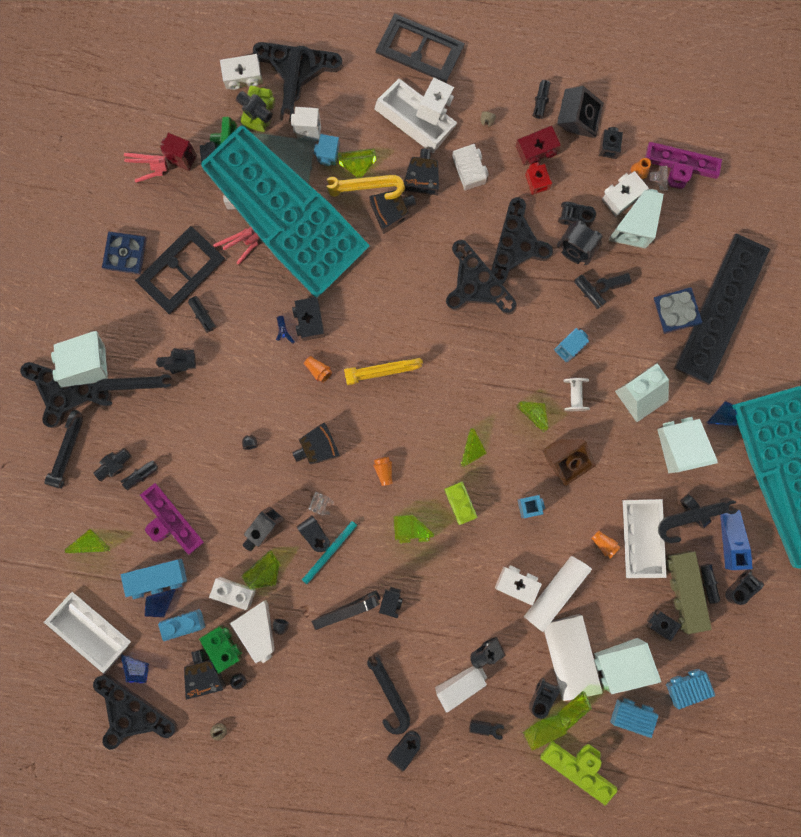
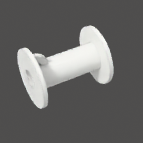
(576, 394)

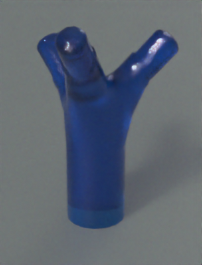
(282, 330)

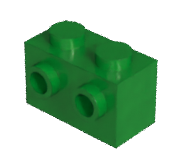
(221, 648)

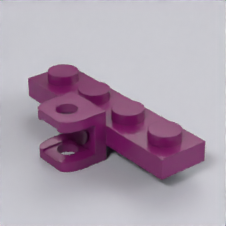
(682, 163)
(169, 521)

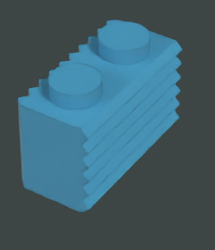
(572, 344)
(181, 625)
(690, 689)
(634, 718)

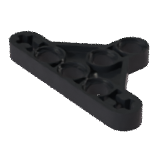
(305, 71)
(519, 235)
(482, 291)
(52, 389)
(349, 610)
(121, 708)

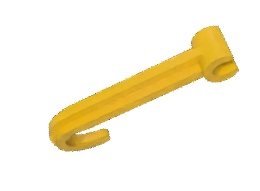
(337, 186)
(355, 375)

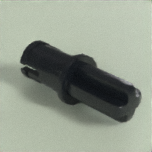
(541, 99)
(589, 291)
(202, 314)
(139, 475)
(710, 583)

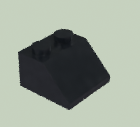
(580, 112)

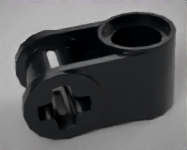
(575, 213)
(312, 531)
(746, 585)
(487, 653)
(544, 697)
(403, 752)

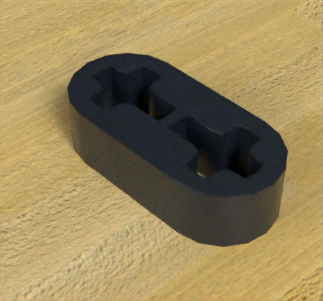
(690, 503)

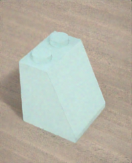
(641, 221)
(80, 360)
(645, 392)
(685, 445)
(626, 666)

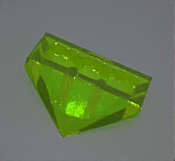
(357, 161)
(535, 412)
(473, 448)
(88, 543)
(263, 572)
(574, 711)
(544, 732)

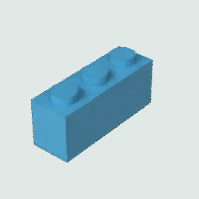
(154, 579)

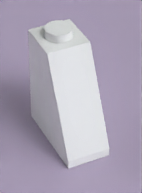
(256, 632)
(460, 687)

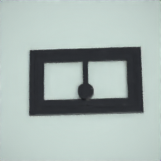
(415, 60)
(168, 258)

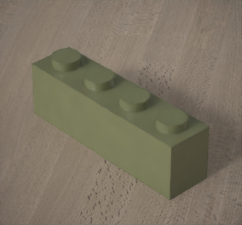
(688, 592)

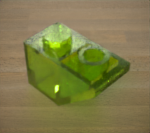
(409, 527)

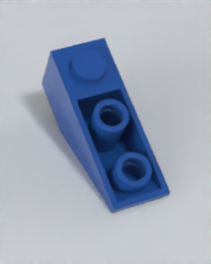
(735, 542)

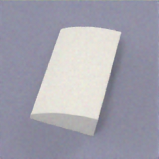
(400, 107)
(642, 542)
(557, 593)
(87, 632)
(572, 657)

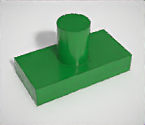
(228, 128)

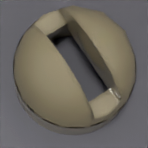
(488, 118)
(217, 727)

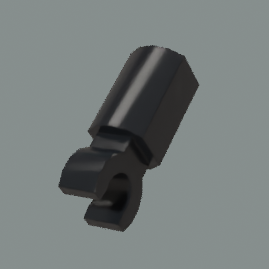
(614, 282)
(485, 728)

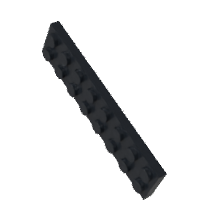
(722, 309)

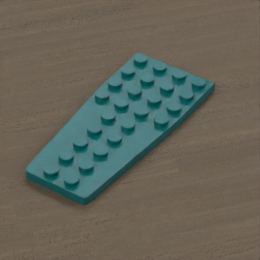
(284, 211)
(773, 446)

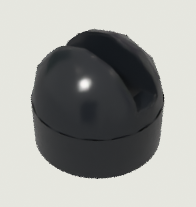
(249, 442)
(280, 626)
(234, 678)

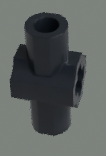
(254, 107)
(112, 464)

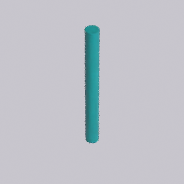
(329, 552)

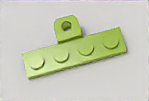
(581, 770)

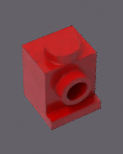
(538, 184)

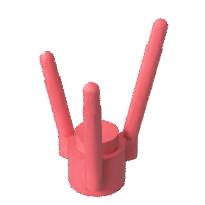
(157, 163)
(248, 237)

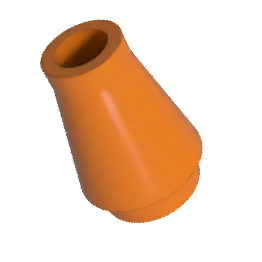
(641, 168)
(319, 370)
(383, 468)
(606, 544)

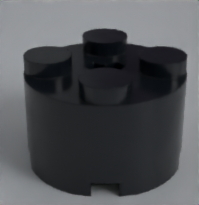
(580, 243)

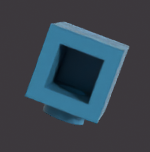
(327, 150)
(531, 506)

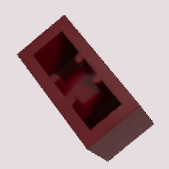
(543, 138)
(178, 151)

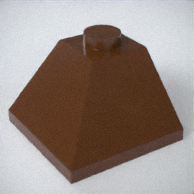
(569, 459)

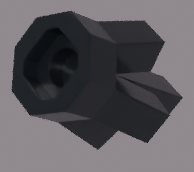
(178, 361)

